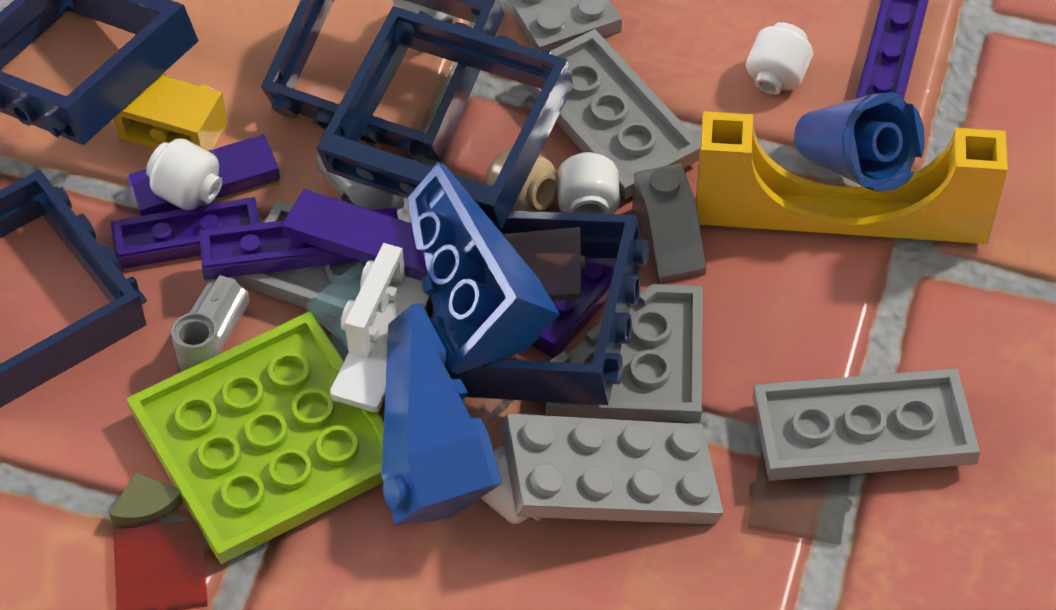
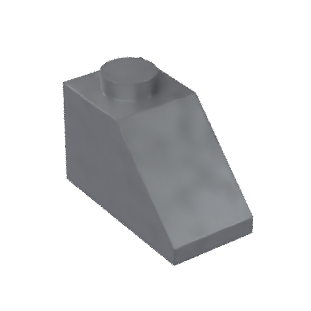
(669, 222)

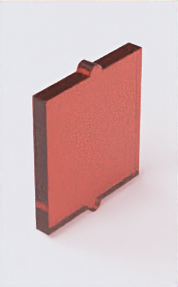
(160, 567)

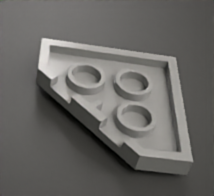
(659, 363)

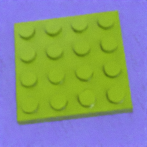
(260, 437)

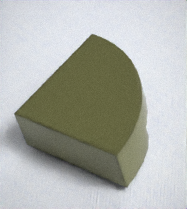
(144, 501)

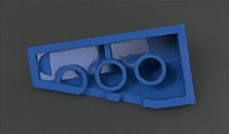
(478, 284)
(432, 448)

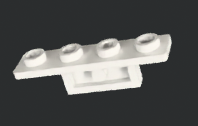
(382, 298)

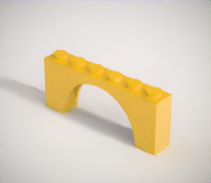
(943, 201)

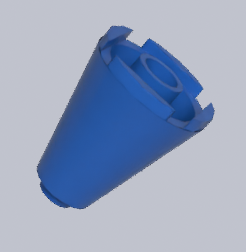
(864, 139)

